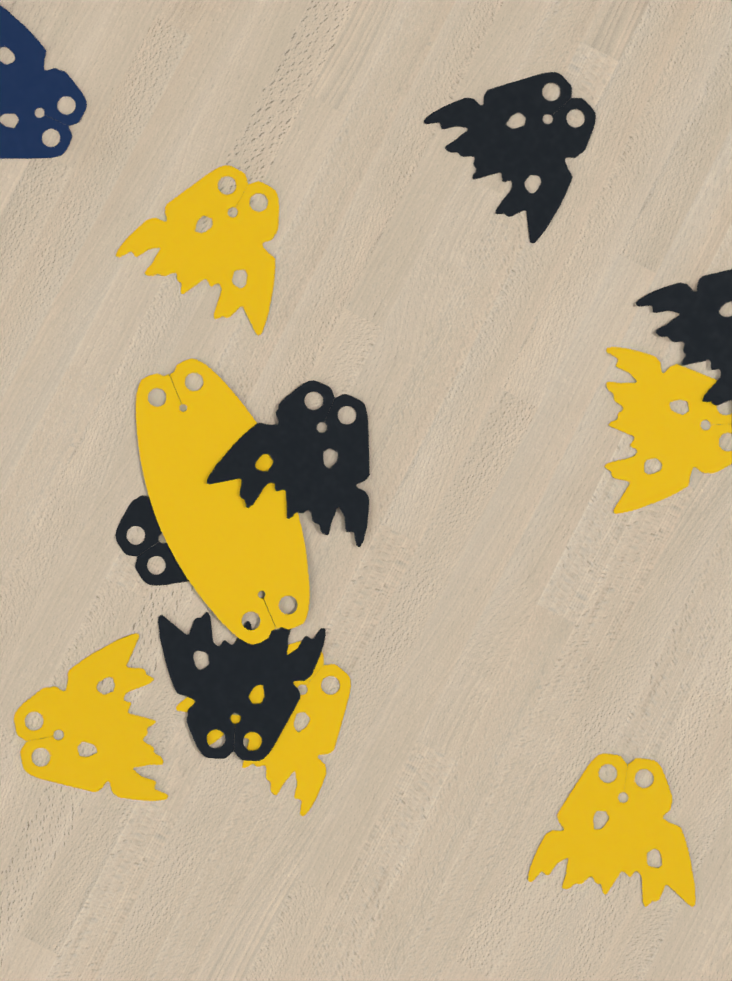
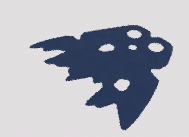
(29, 87)

